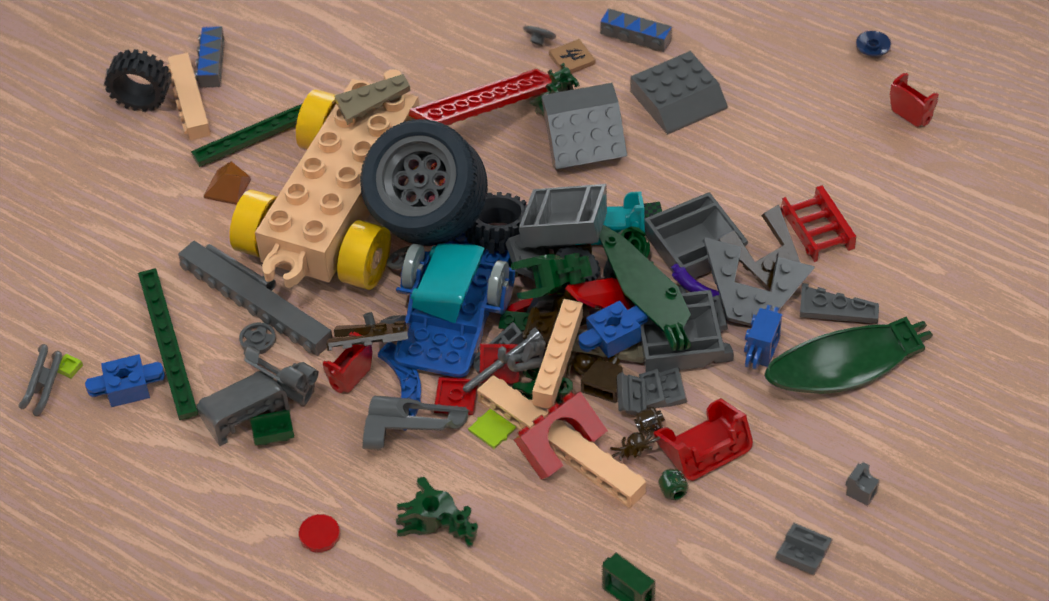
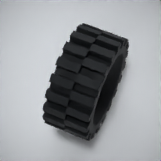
(133, 93)
(497, 209)

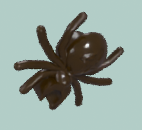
(581, 362)
(635, 445)

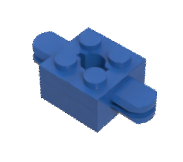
(763, 337)
(615, 338)
(128, 388)

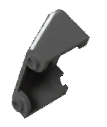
(239, 403)

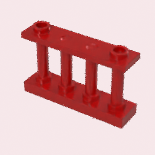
(829, 211)

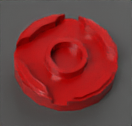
(319, 533)

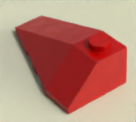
(600, 293)

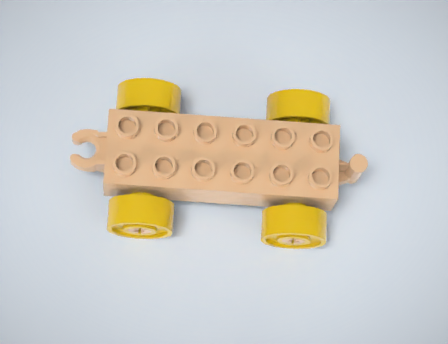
(320, 212)

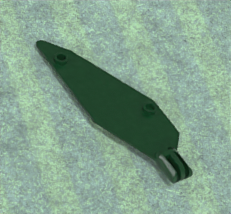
(648, 288)

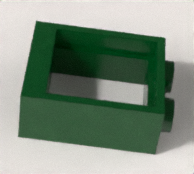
(626, 581)

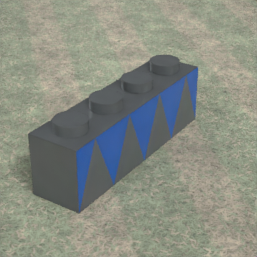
(636, 30)
(210, 57)

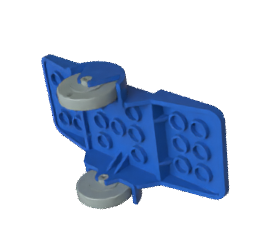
(438, 343)

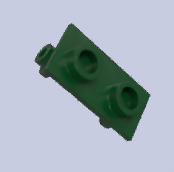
(518, 318)

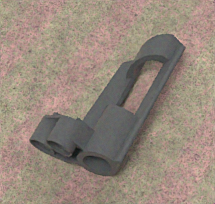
(296, 379)
(393, 412)

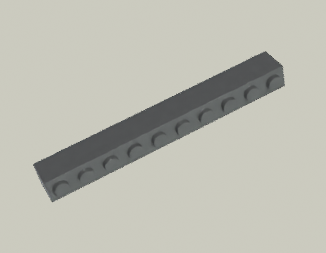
(255, 298)

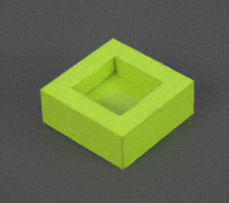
(69, 366)

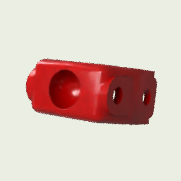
(911, 103)
(349, 367)

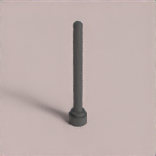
(270, 285)
(533, 336)

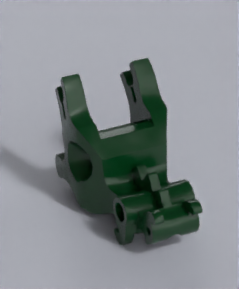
(561, 81)
(554, 273)
(435, 510)

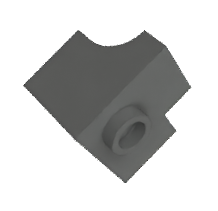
(862, 484)

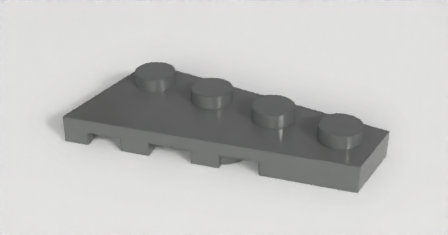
(830, 306)

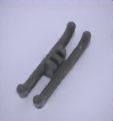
(532, 356)
(41, 378)

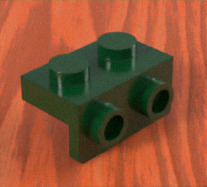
(272, 427)

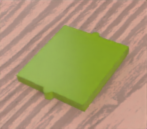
(492, 428)

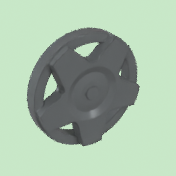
(258, 337)

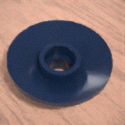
(873, 43)

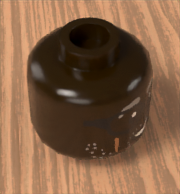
(649, 420)

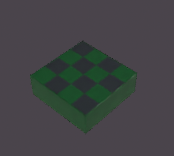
(651, 209)

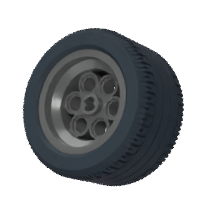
(393, 161)

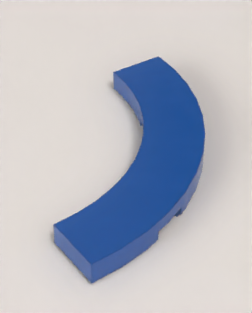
(407, 376)

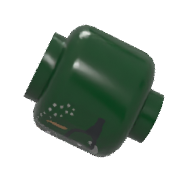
(673, 484)

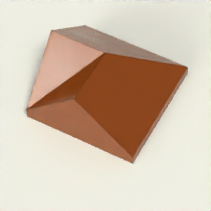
(228, 184)

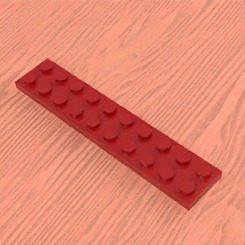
(484, 98)

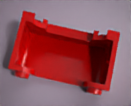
(709, 444)

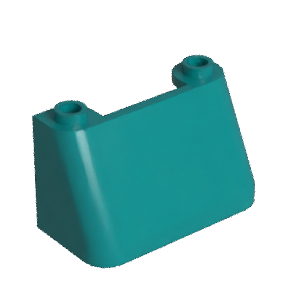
(625, 216)
(447, 280)

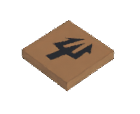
(574, 56)

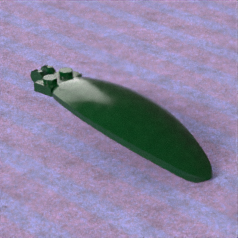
(847, 357)

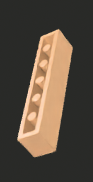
(188, 97)
(557, 354)

